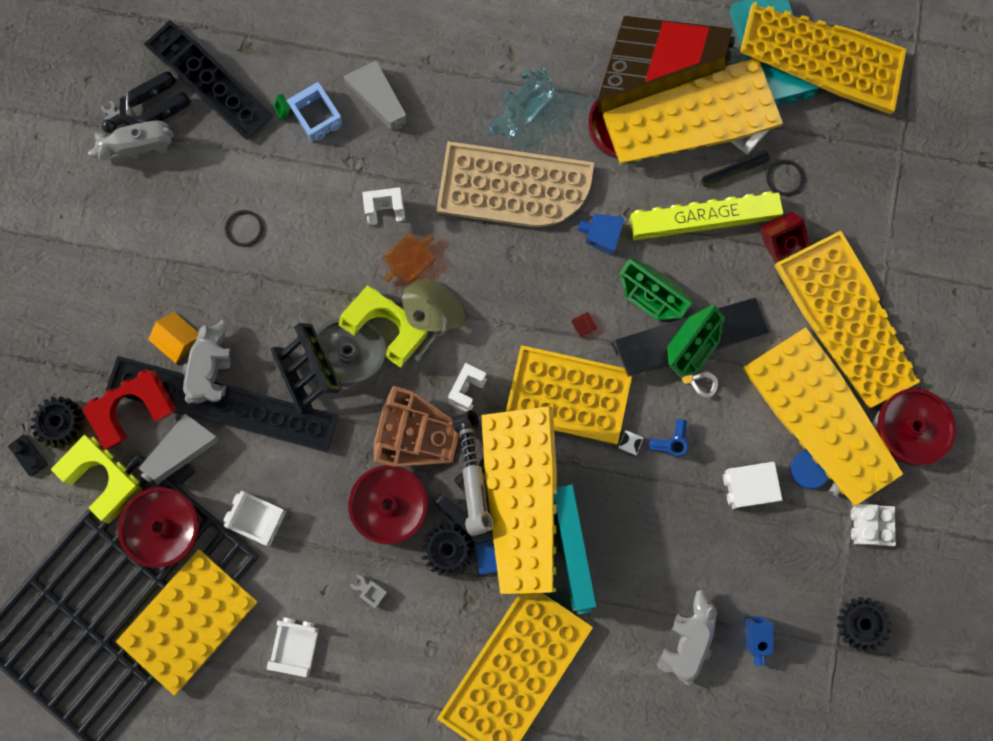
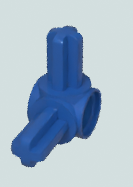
(679, 437)

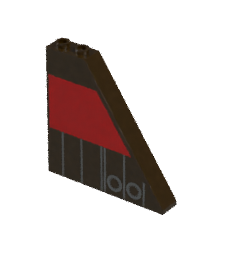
(661, 56)

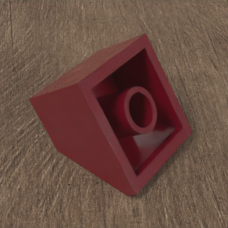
(785, 236)

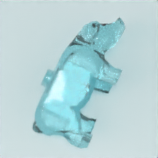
(523, 104)

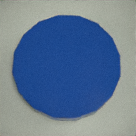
(806, 471)

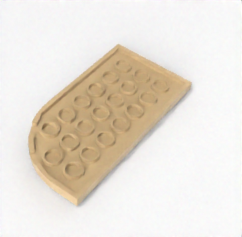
(511, 185)

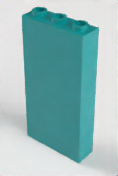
(783, 86)
(573, 551)

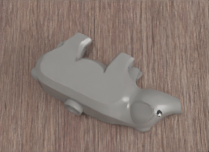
(133, 140)
(203, 365)
(694, 641)

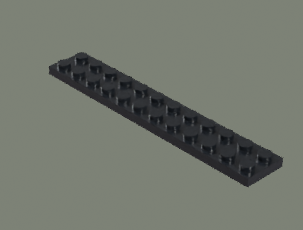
(239, 408)

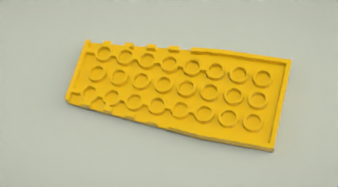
(826, 56)
(695, 114)
(848, 318)
(823, 415)
(521, 497)

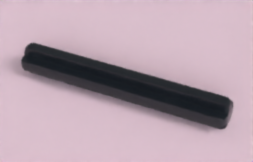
(735, 169)

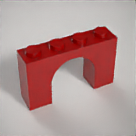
(103, 411)

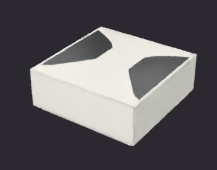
(630, 443)

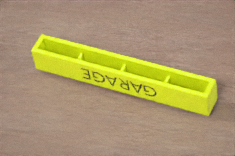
(705, 216)

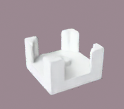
(383, 200)
(467, 375)

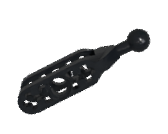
(143, 93)
(457, 517)

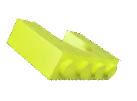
(372, 304)
(120, 487)

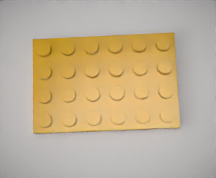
(584, 394)
(186, 622)

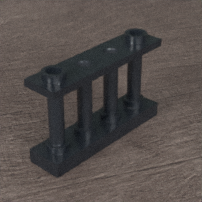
(320, 368)

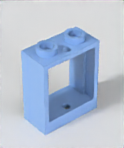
(308, 96)

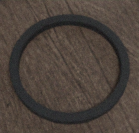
(785, 193)
(241, 212)

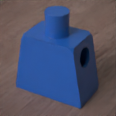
(602, 232)
(759, 630)

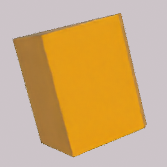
(173, 336)

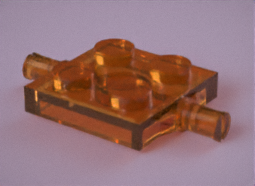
(408, 258)

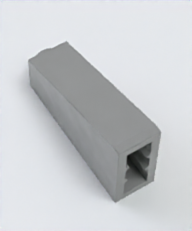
(376, 93)
(178, 448)

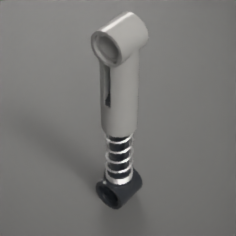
(478, 518)

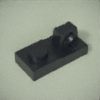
(27, 455)

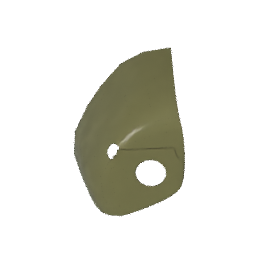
(444, 313)

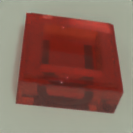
(583, 324)

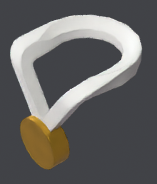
(690, 380)

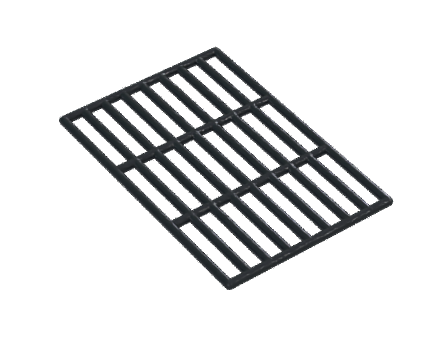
(104, 643)

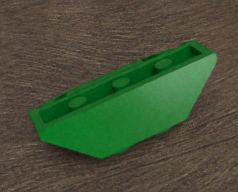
(653, 291)
(695, 341)

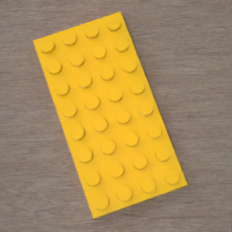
(515, 670)

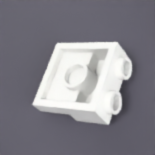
(873, 525)

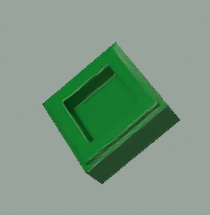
(282, 107)

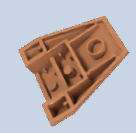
(413, 432)

